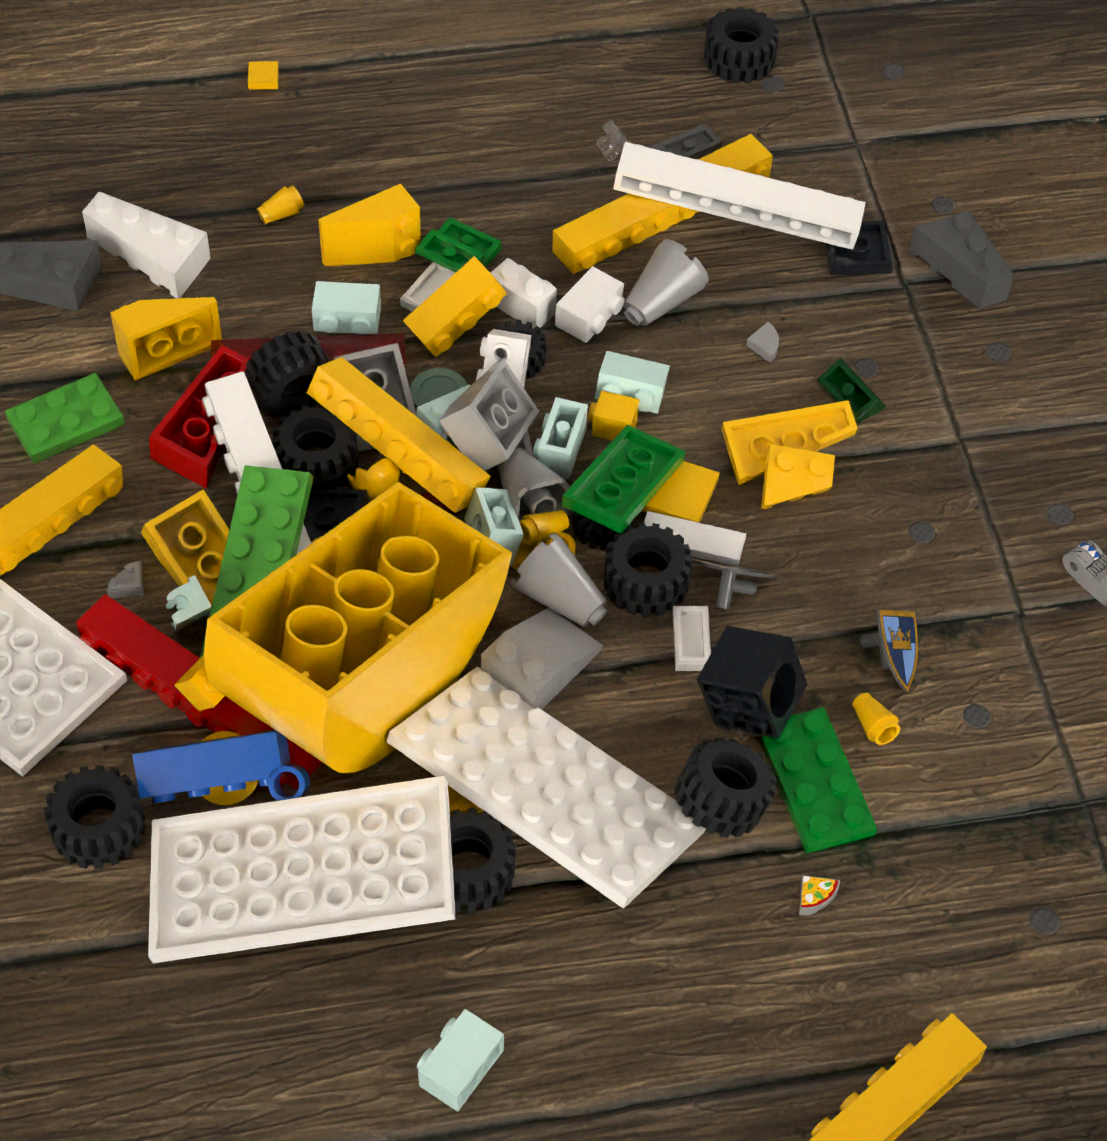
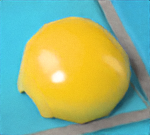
(377, 479)

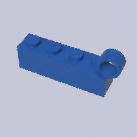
(215, 763)

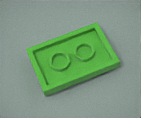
(64, 417)

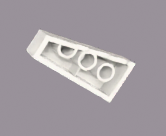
(148, 241)

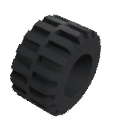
(741, 44)
(284, 371)
(317, 429)
(647, 591)
(725, 787)
(88, 792)
(488, 838)

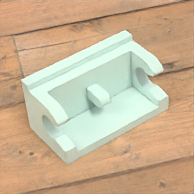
(190, 603)

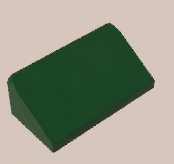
(847, 386)

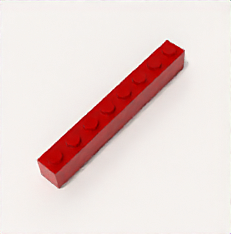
(159, 663)

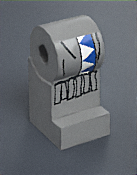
(1089, 568)

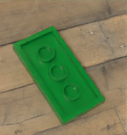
(623, 478)
(818, 782)

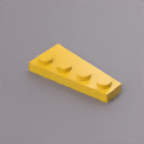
(800, 428)

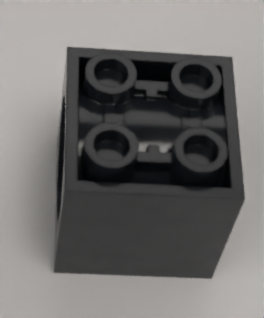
(752, 681)

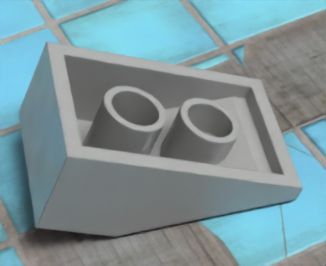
(385, 369)
(490, 417)
(539, 656)

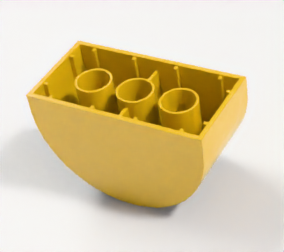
(359, 628)

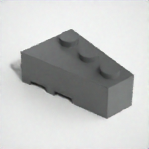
(964, 256)
(50, 271)

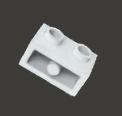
(527, 294)
(589, 304)
(508, 346)

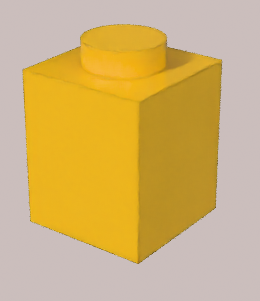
(612, 414)

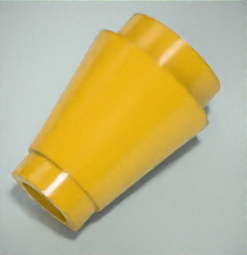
(281, 205)
(541, 525)
(877, 721)

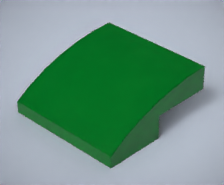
(457, 244)

